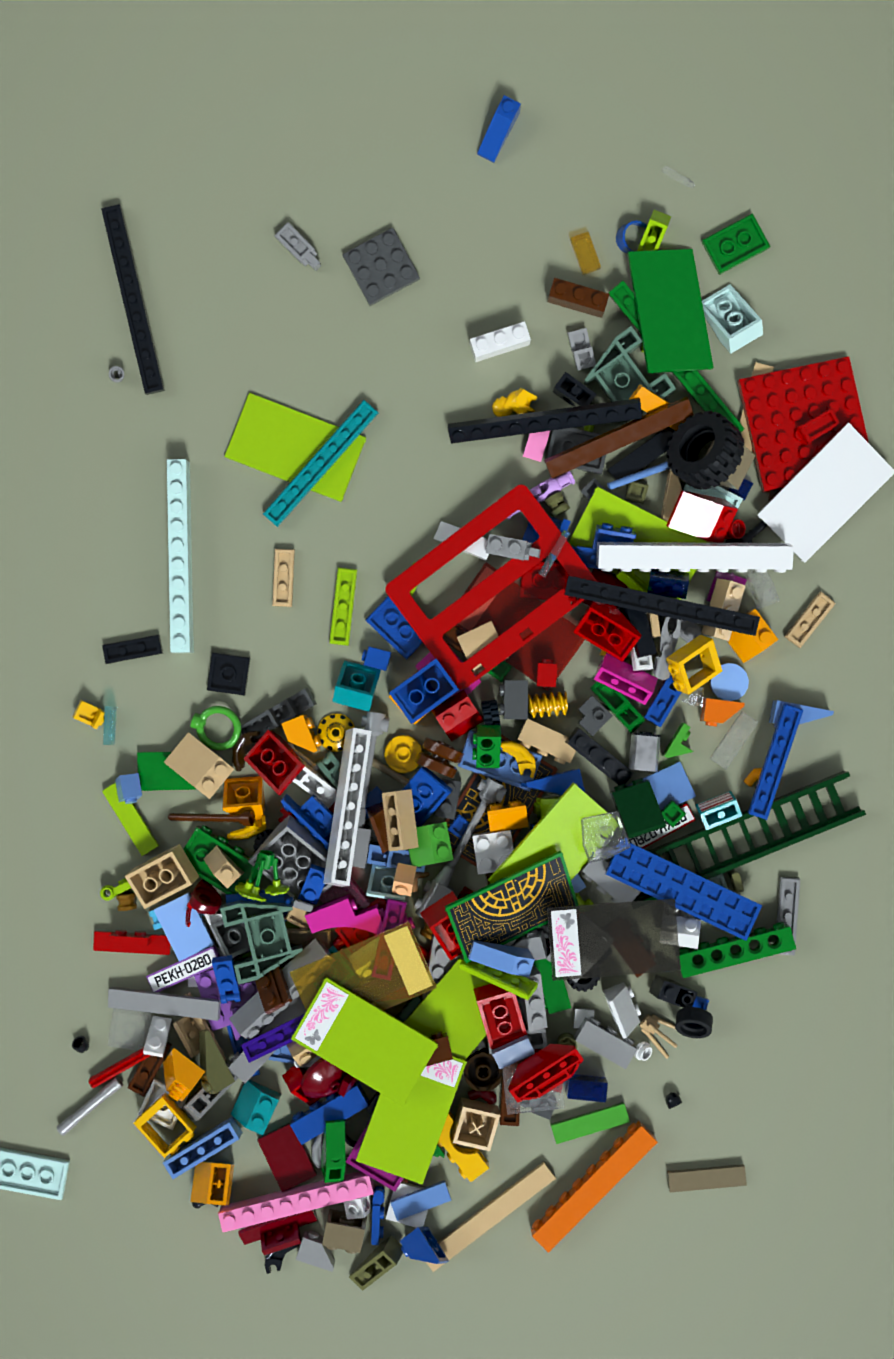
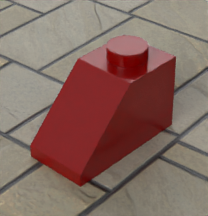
(293, 1080)

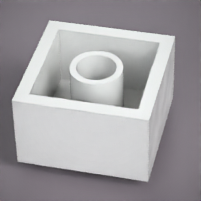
(491, 850)

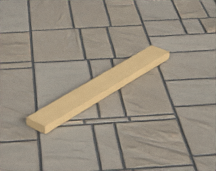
(495, 1212)

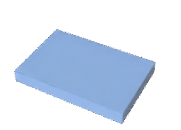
(183, 939)

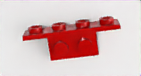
(131, 942)

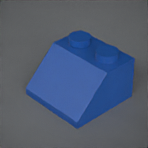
(423, 1246)

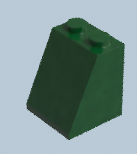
(637, 808)

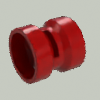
(736, 529)

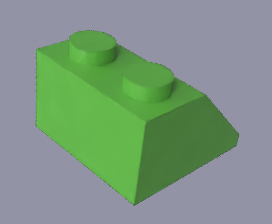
(433, 845)

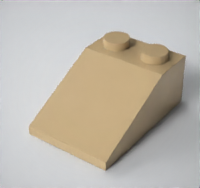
(199, 765)

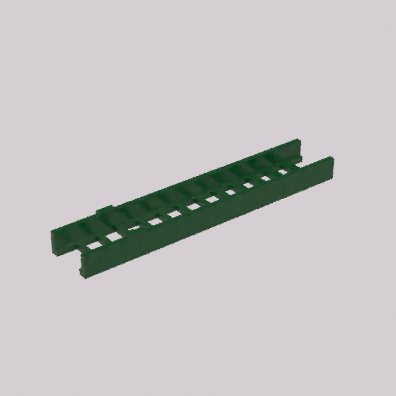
(772, 845)

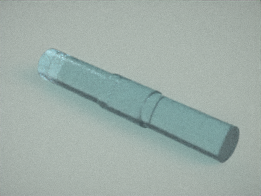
(554, 553)

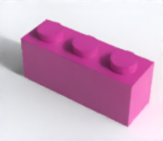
(623, 679)

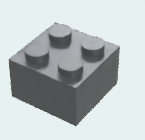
(514, 699)

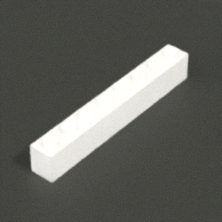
(347, 807)

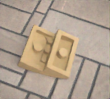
(476, 640)

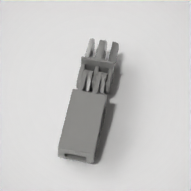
(666, 647)

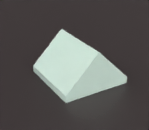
(381, 883)

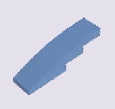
(389, 858)

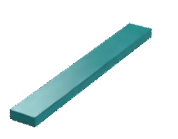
(320, 463)

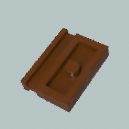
(273, 990)

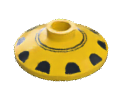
(326, 727)

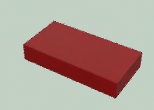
(818, 425)

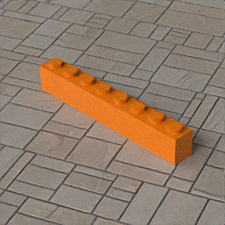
(593, 1186)

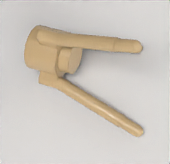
(650, 1025)

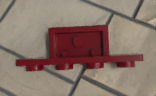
(278, 1233)

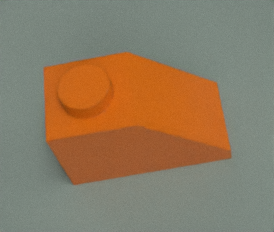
(718, 711)

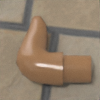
(418, 875)

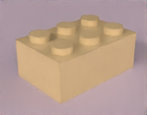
(162, 876)

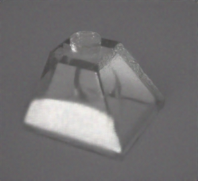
(603, 836)

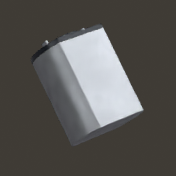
(644, 751)

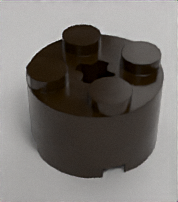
(482, 1080)

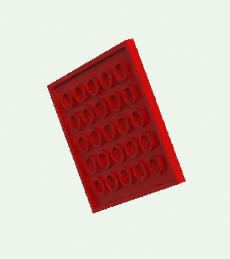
(785, 400)

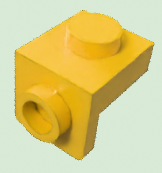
(89, 714)

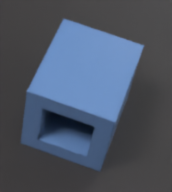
(128, 788)

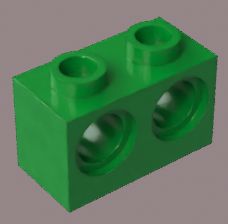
(487, 746)

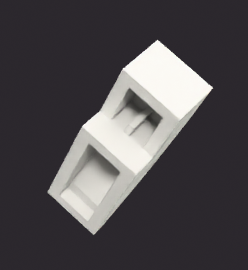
(476, 549)

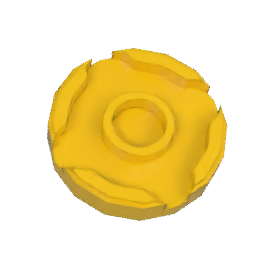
(402, 753)

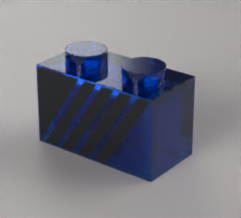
(668, 584)
(587, 1088)

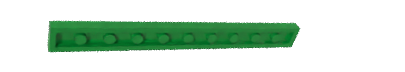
(691, 380)

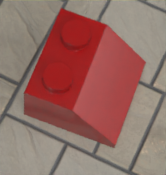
(457, 715)

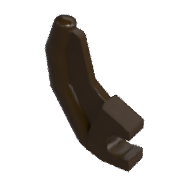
(242, 747)

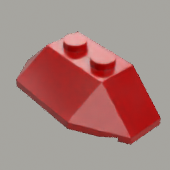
(544, 1071)

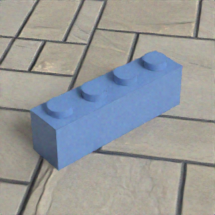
(202, 1147)

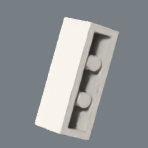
(500, 341)

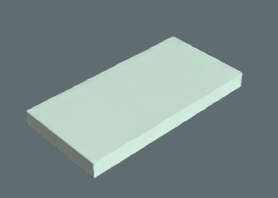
(33, 1173)

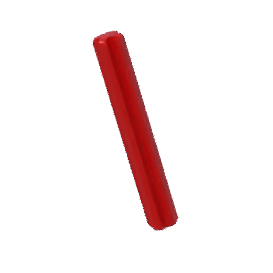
(117, 1068)

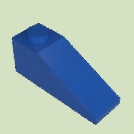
(499, 128)
(556, 783)

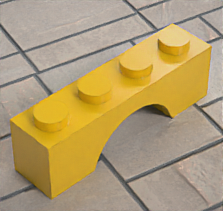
(470, 1161)

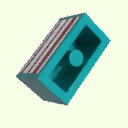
(718, 810)

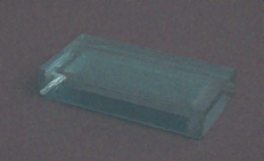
(109, 725)

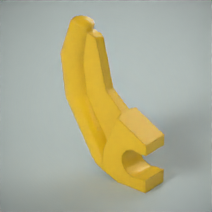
(522, 755)
(248, 831)

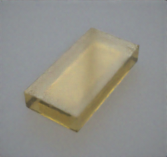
(585, 253)

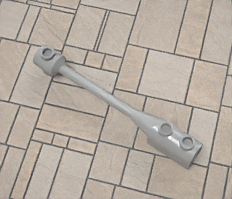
(377, 724)
(490, 792)

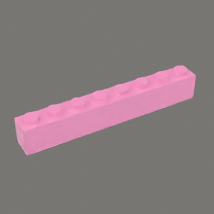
(294, 1201)

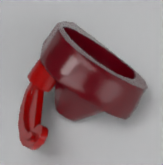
(204, 900)

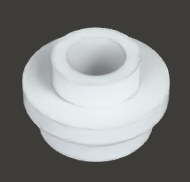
(643, 1051)

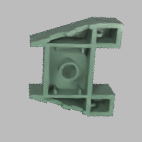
(619, 374)
(265, 934)

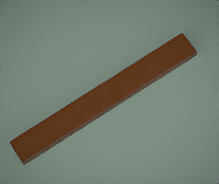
(619, 437)

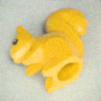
(516, 401)

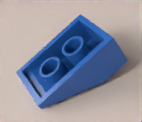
(424, 691)

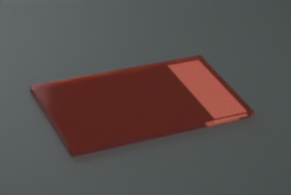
(507, 609)

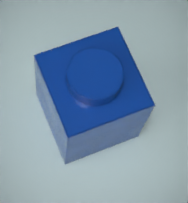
(376, 658)

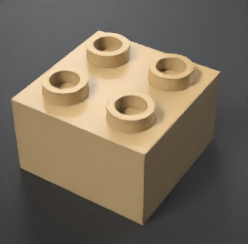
(475, 1124)

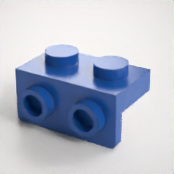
(608, 533)

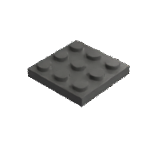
(381, 266)

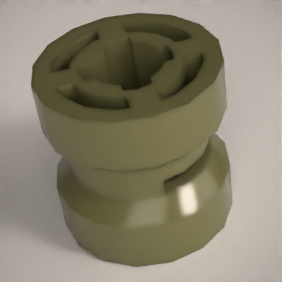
(557, 504)
(568, 1038)

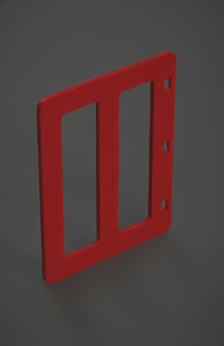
(432, 630)

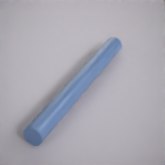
(638, 475)

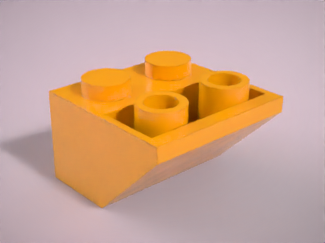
(300, 733)
(507, 817)
(212, 1183)

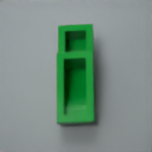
(618, 706)

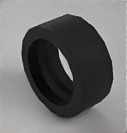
(694, 1022)

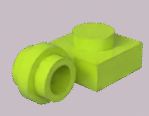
(123, 886)

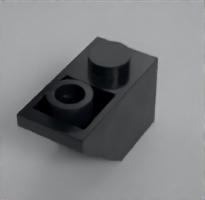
(672, 992)

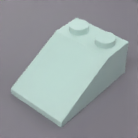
(732, 319)

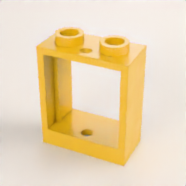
(711, 665)
(153, 1137)

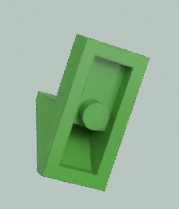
(675, 747)

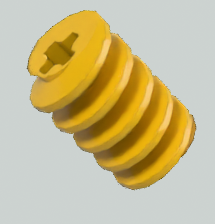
(548, 704)

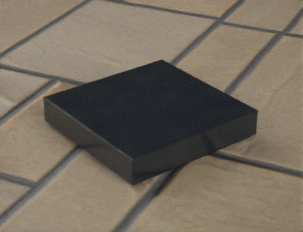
(228, 674)

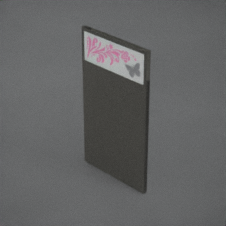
(613, 939)

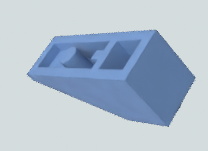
(809, 713)
(503, 957)

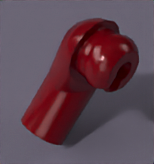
(488, 1096)

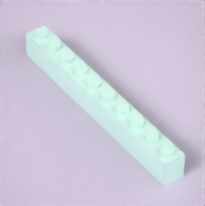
(180, 556)

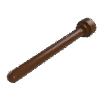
(246, 817)

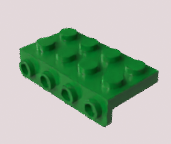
(202, 843)

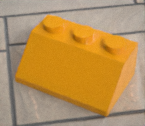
(180, 1075)

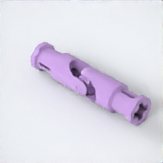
(552, 486)

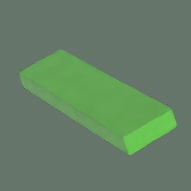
(590, 1123)

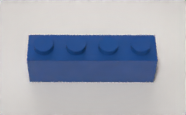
(335, 1107)

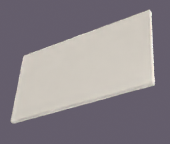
(826, 492)

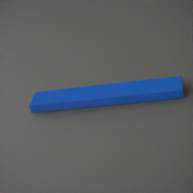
(775, 761)

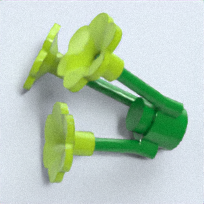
(264, 860)

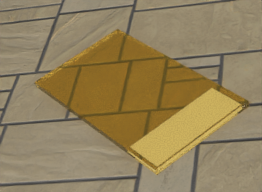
(379, 969)

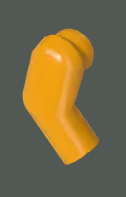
(752, 777)

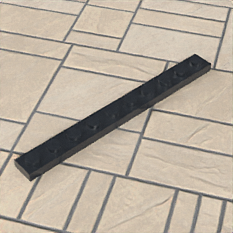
(132, 299)
(545, 420)
(661, 605)

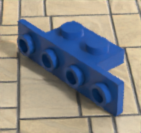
(312, 815)

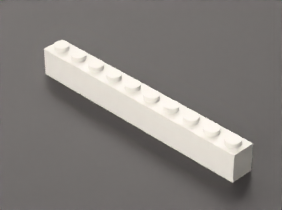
(694, 556)

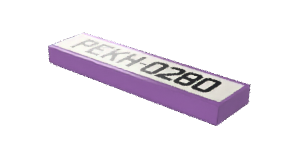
(182, 970)

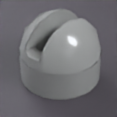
(120, 374)

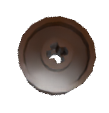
(439, 758)

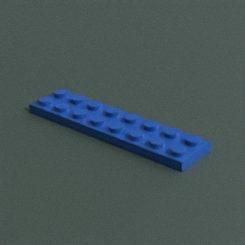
(691, 892)

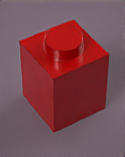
(546, 673)

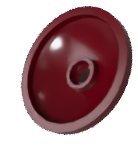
(322, 1079)

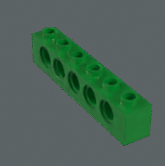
(784, 943)

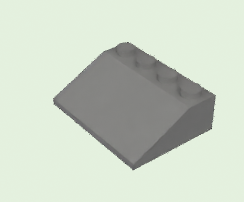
(295, 854)

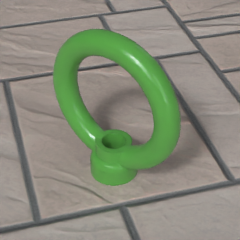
(199, 720)

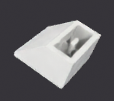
(688, 929)

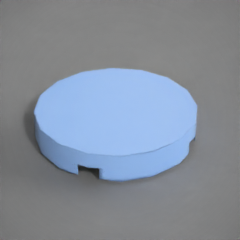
(730, 683)

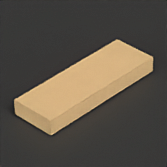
(283, 577)
(810, 619)

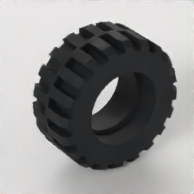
(720, 460)

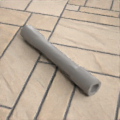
(107, 1091)

